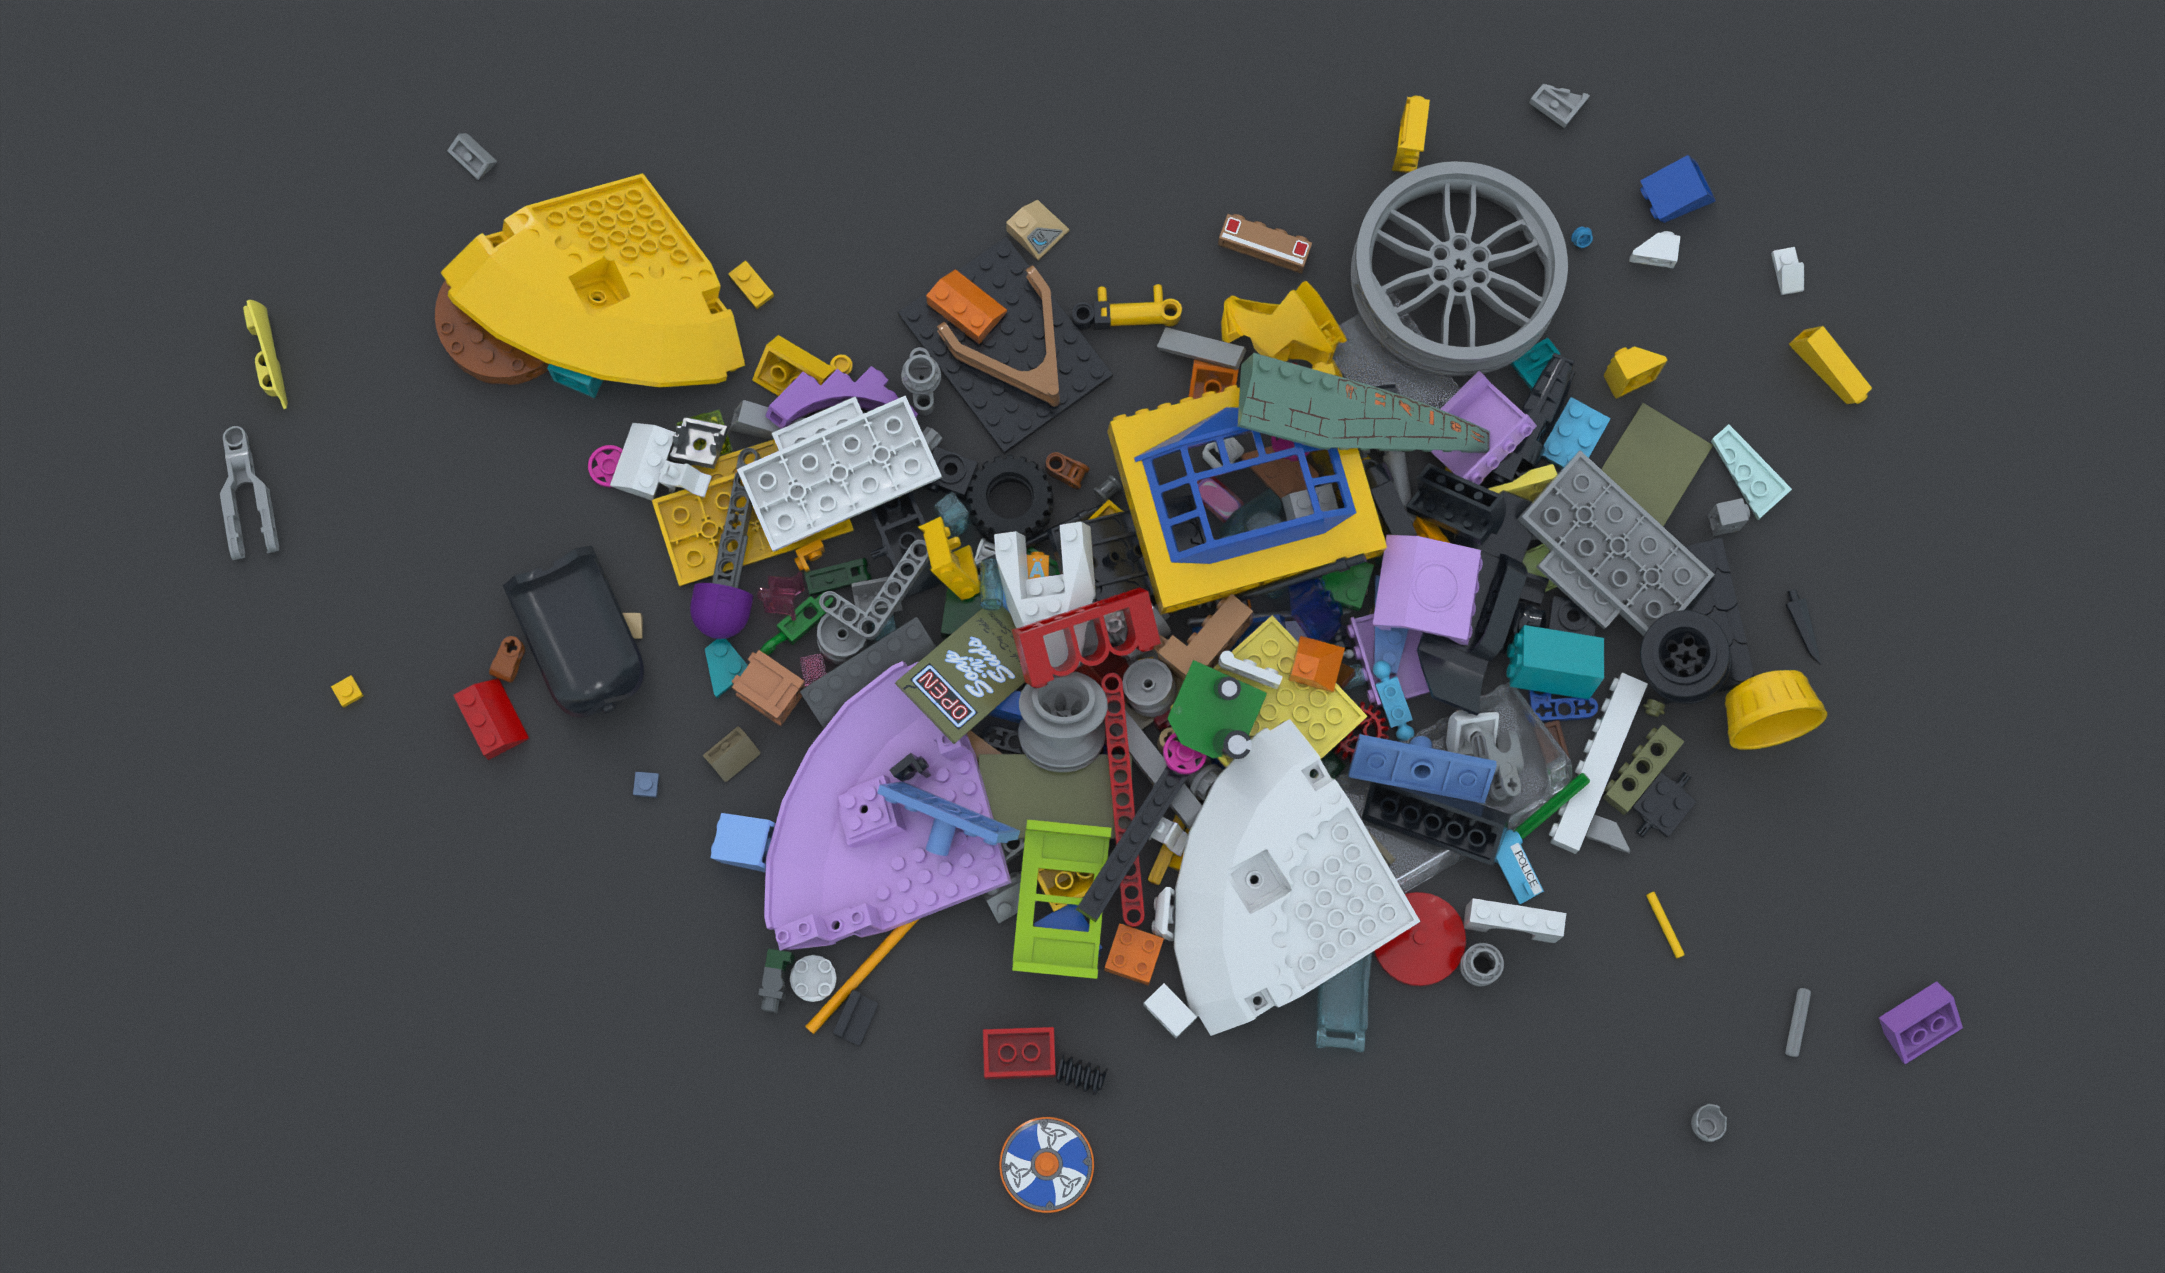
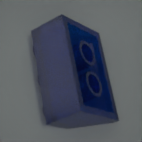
(1315, 609)

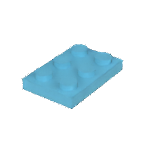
(1575, 430)

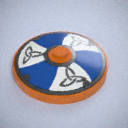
(1046, 1165)

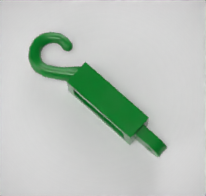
(796, 629)

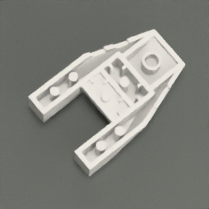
(1051, 595)

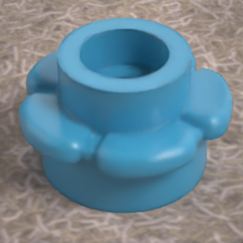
(1582, 237)

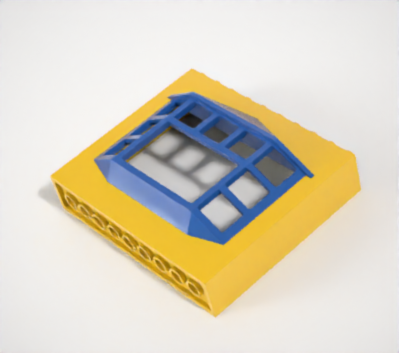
(1246, 558)

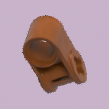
(1067, 470)
(507, 662)

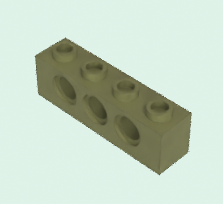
(1668, 745)

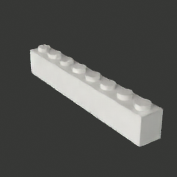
(1599, 761)

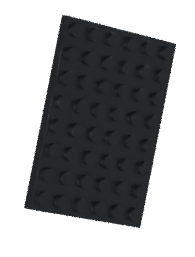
(1015, 341)

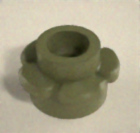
(1654, 708)

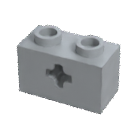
(1728, 517)

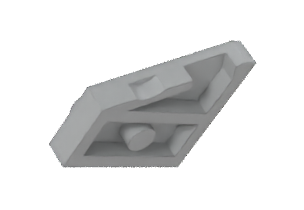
(1558, 103)

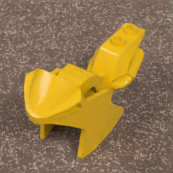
(1285, 331)

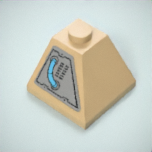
(1036, 229)

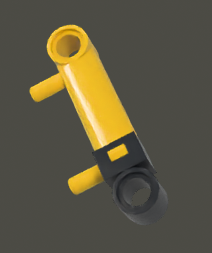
(1126, 314)

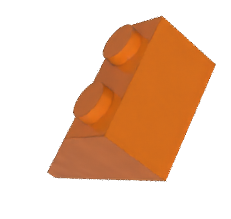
(1210, 377)

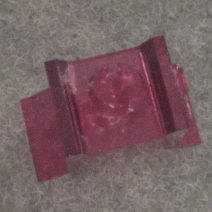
(781, 594)

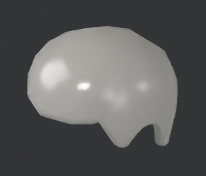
(1709, 1123)

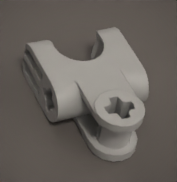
(1508, 761)

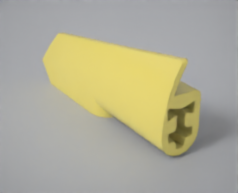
(258, 324)

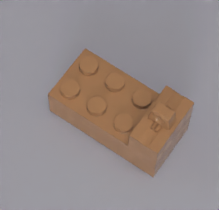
(1215, 637)

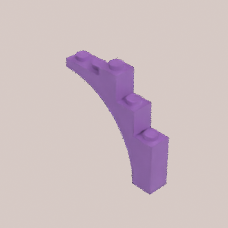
(807, 396)

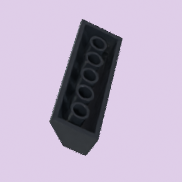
(1438, 820)

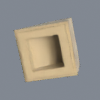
(635, 624)

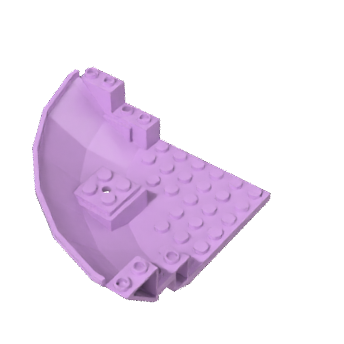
(873, 866)

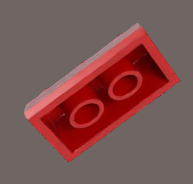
(491, 717)

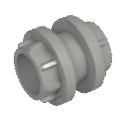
(1202, 780)
(1494, 958)

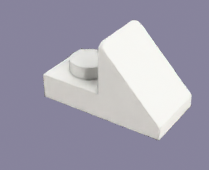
(1788, 271)

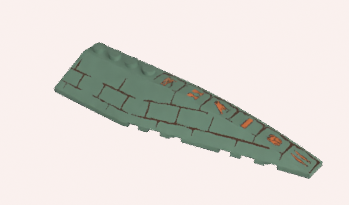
(1344, 413)

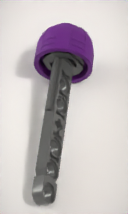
(719, 606)

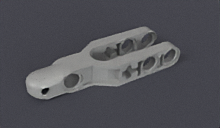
(242, 471)

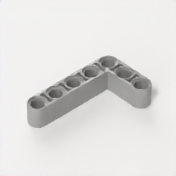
(882, 597)

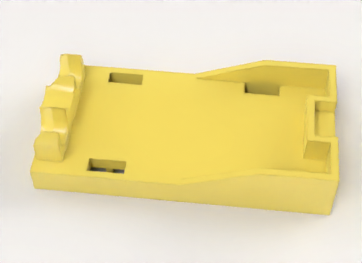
(1530, 483)

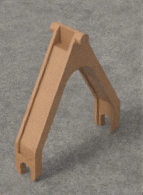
(1039, 382)

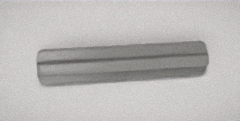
(1798, 1022)

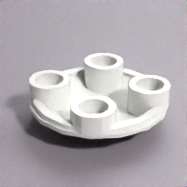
(813, 978)

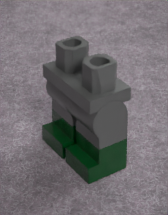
(773, 979)

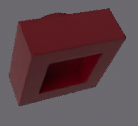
(1161, 721)

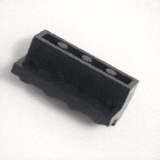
(1457, 504)

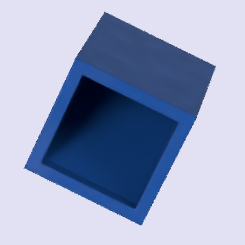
(1676, 190)

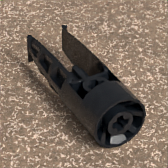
(1544, 408)

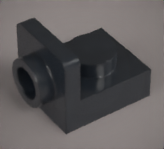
(908, 766)

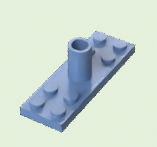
(1422, 768)
(947, 817)

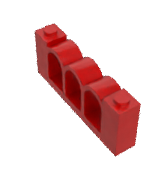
(1139, 621)

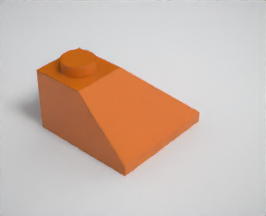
(1316, 664)

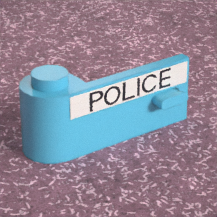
(1517, 868)

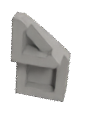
(1607, 832)

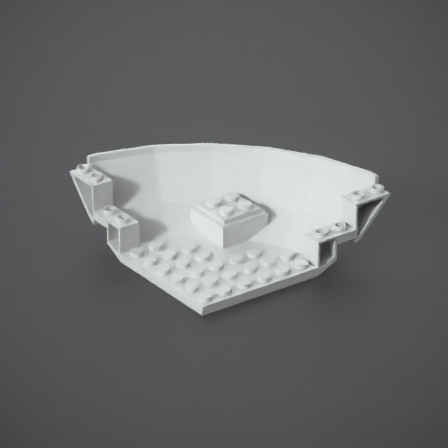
(1318, 892)

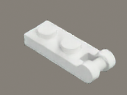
(1249, 670)

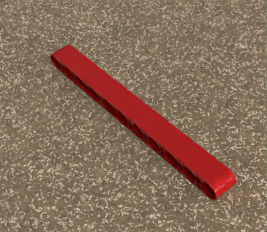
(1122, 788)

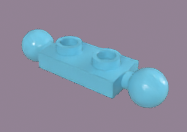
(1393, 701)

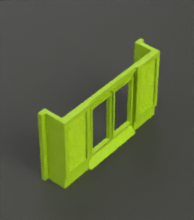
(1065, 849)

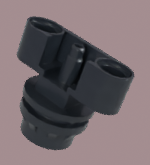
(1524, 616)

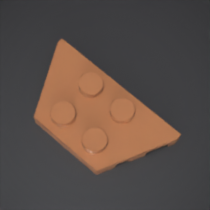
(1280, 475)

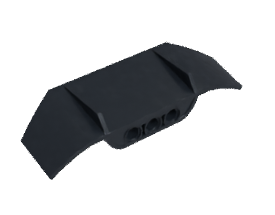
(1456, 670)

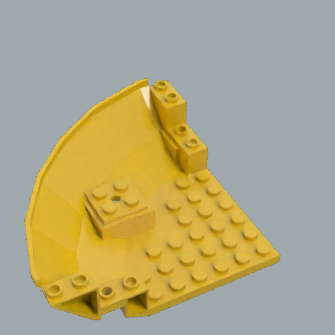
(611, 244)

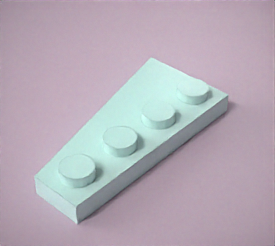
(1752, 475)

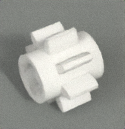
(1114, 621)

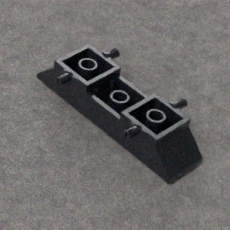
(898, 528)

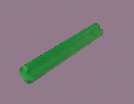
(1553, 805)

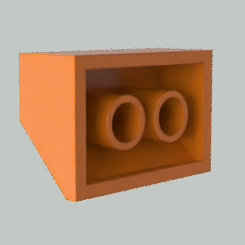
(965, 305)

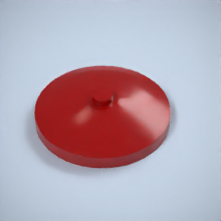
(1429, 948)

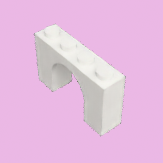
(1486, 915)

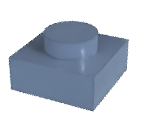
(646, 784)

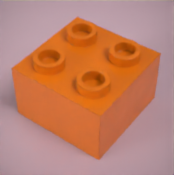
(1133, 954)

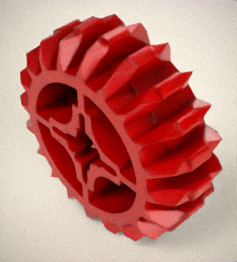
(1371, 719)

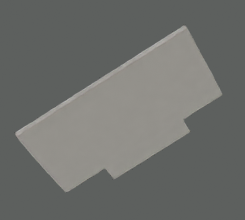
(1610, 549)

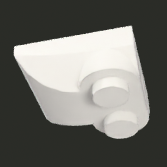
(1464, 726)
(1164, 914)

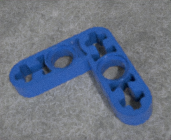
(1545, 701)

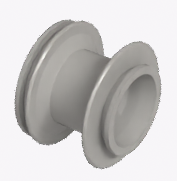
(1063, 722)

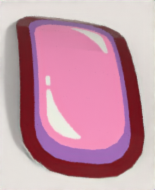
(1218, 498)

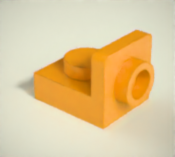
(809, 552)

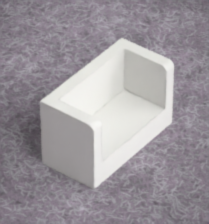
(1169, 1010)

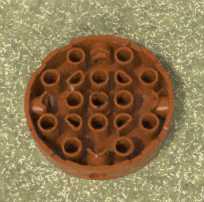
(479, 351)

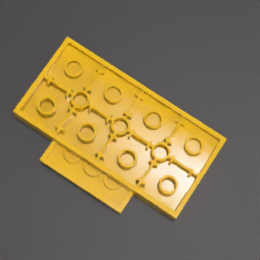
(695, 523)

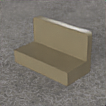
(732, 754)

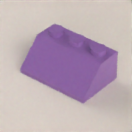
(1921, 1022)

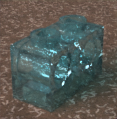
(953, 514)

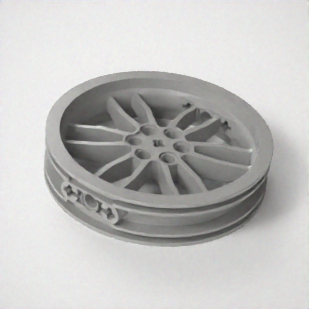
(1532, 218)

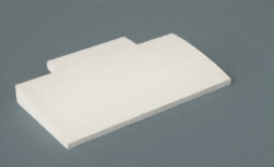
(837, 468)

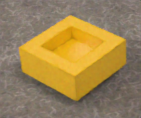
(347, 691)

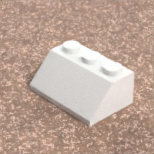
(642, 459)

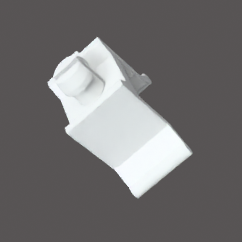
(684, 476)
(1170, 835)

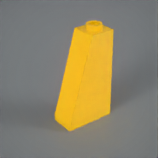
(1831, 364)

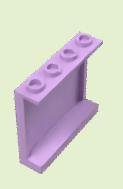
(1490, 409)
(1409, 671)

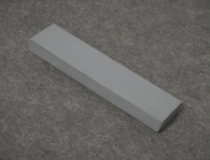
(1201, 348)

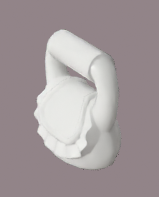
(1233, 450)

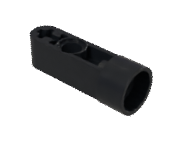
(1388, 501)

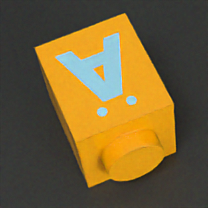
(1037, 565)

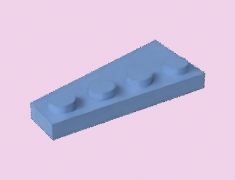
(1388, 644)

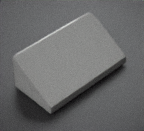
(471, 155)

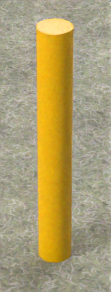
(1665, 925)

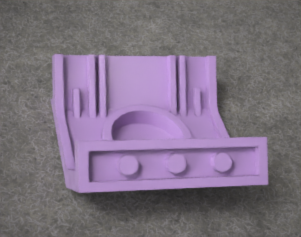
(1428, 587)

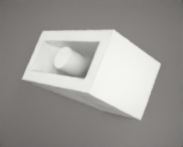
(1658, 250)

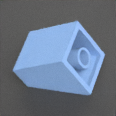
(742, 841)

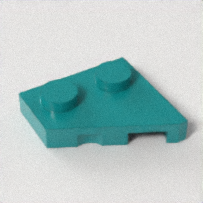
(1534, 361)
(723, 665)

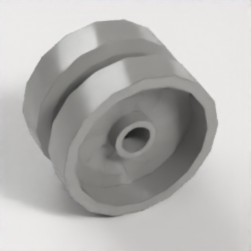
(829, 639)
(1149, 687)

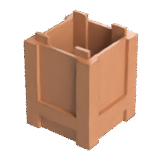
(768, 687)

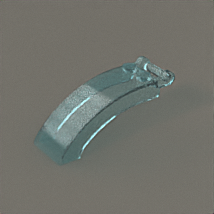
(1344, 1006)

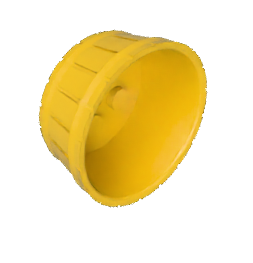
(1772, 710)

